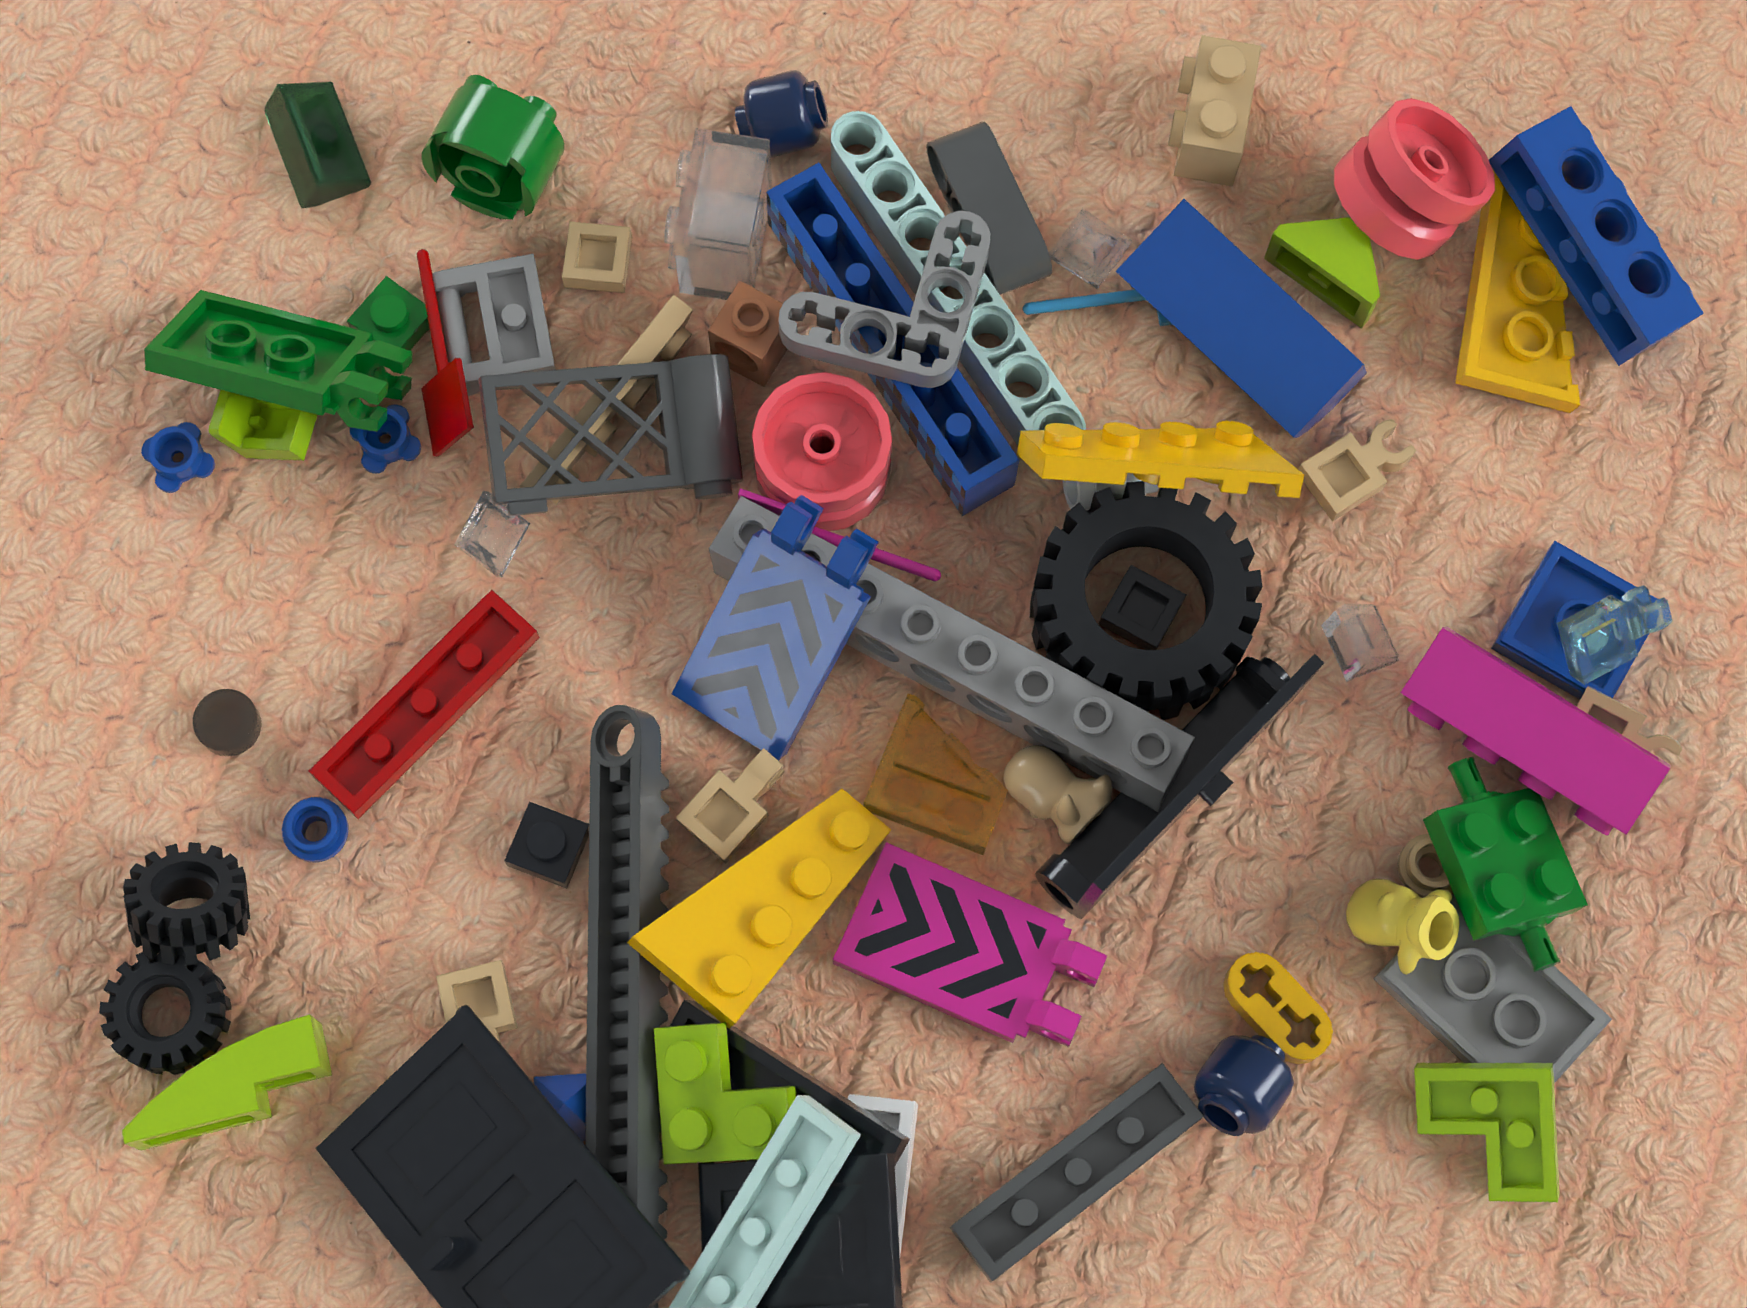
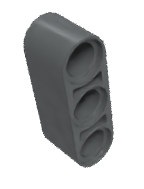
(979, 180)

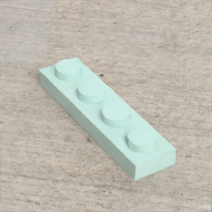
(770, 1209)

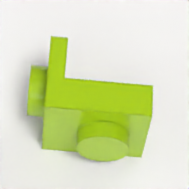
(261, 428)

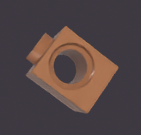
(749, 333)

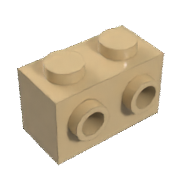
(1217, 110)

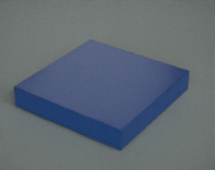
(1556, 591)

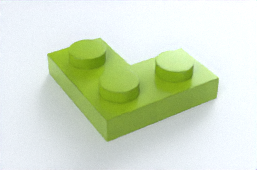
(1509, 1106)
(697, 1107)

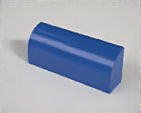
(1242, 320)

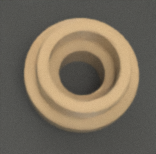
(1409, 869)

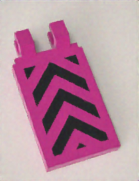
(964, 948)

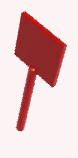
(446, 393)

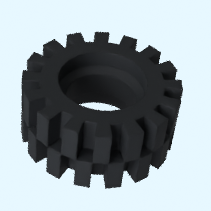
(189, 929)
(178, 1050)

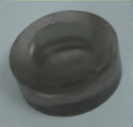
(227, 722)

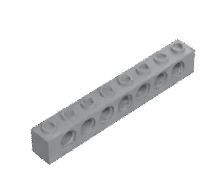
(992, 674)

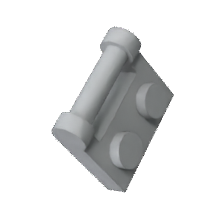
(510, 314)

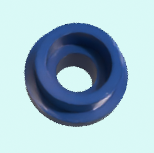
(310, 811)

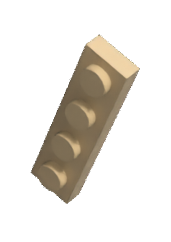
(663, 339)

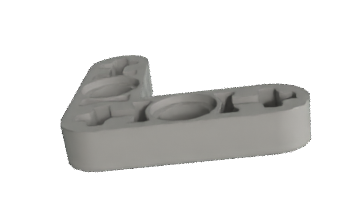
(921, 328)

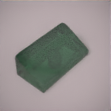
(315, 142)

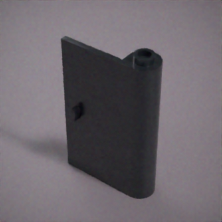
(1129, 828)

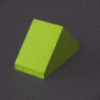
(1331, 262)

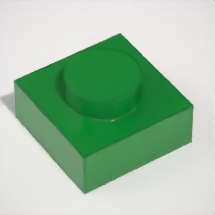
(392, 315)

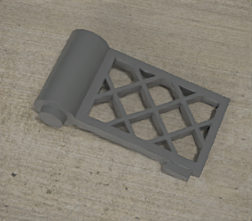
(694, 420)

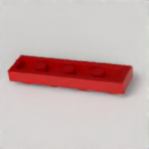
(424, 704)

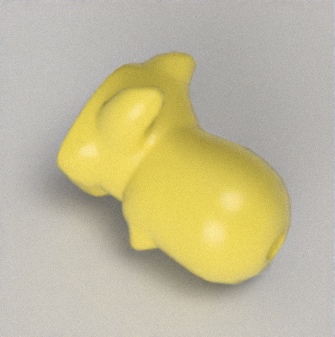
(1396, 916)

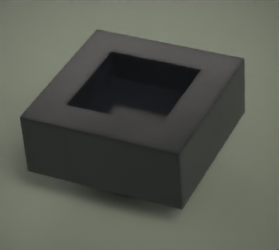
(1142, 609)
(548, 845)

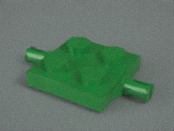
(1504, 863)

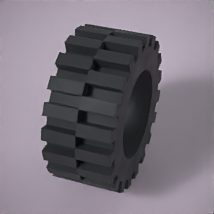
(1147, 677)

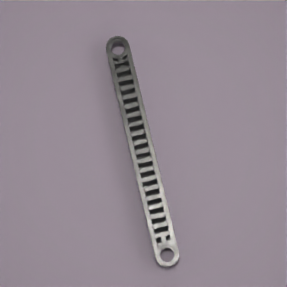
(621, 983)

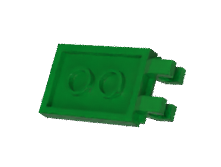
(281, 359)

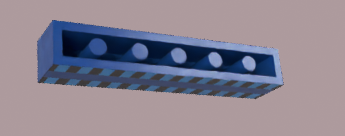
(844, 263)

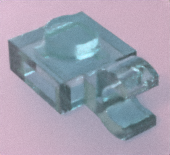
(1607, 631)

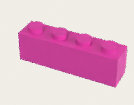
(1534, 730)

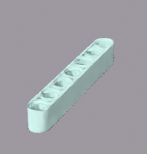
(917, 217)

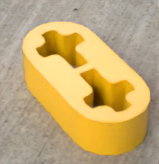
(1288, 996)

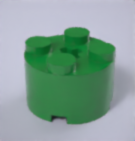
(494, 148)

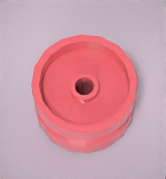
(1414, 179)
(819, 417)

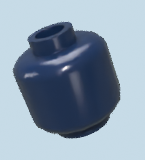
(784, 111)
(1243, 1084)

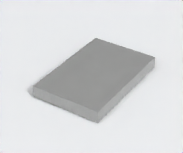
(1493, 1004)

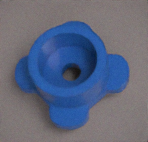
(173, 440)
(401, 446)

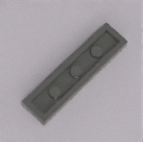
(1076, 1172)

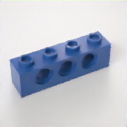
(1595, 235)

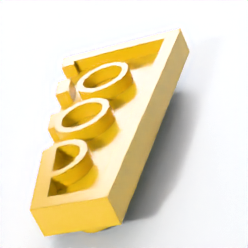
(1516, 314)
(1160, 456)
(753, 916)

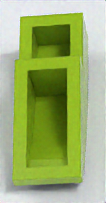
(232, 1085)

